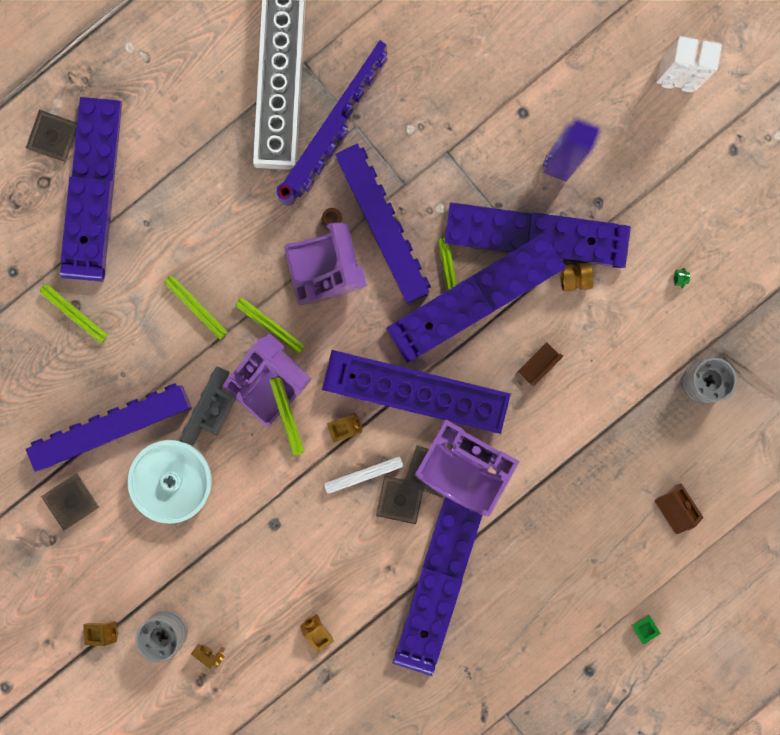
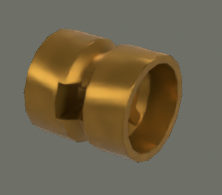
(576, 277)

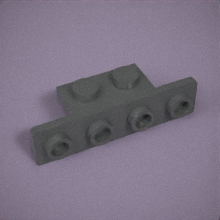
(211, 408)

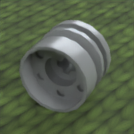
(718, 374)
(151, 640)

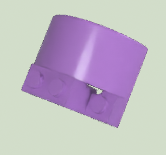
(324, 266)
(265, 362)
(462, 470)

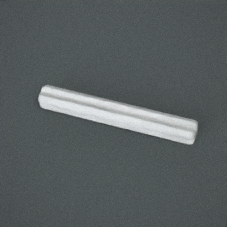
(363, 475)

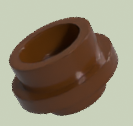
(331, 215)

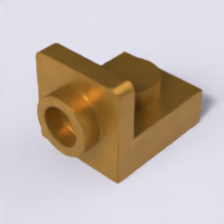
(345, 427)
(100, 633)
(316, 633)
(205, 655)

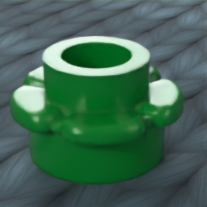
(681, 277)

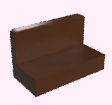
(539, 364)
(679, 509)

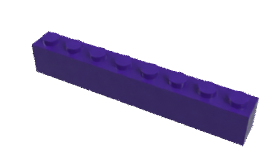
(571, 149)
(382, 224)
(108, 428)

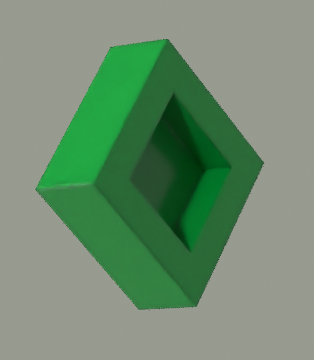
(645, 629)

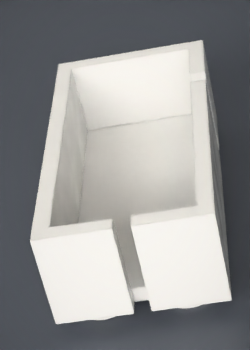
(679, 66)

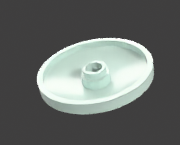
(169, 481)

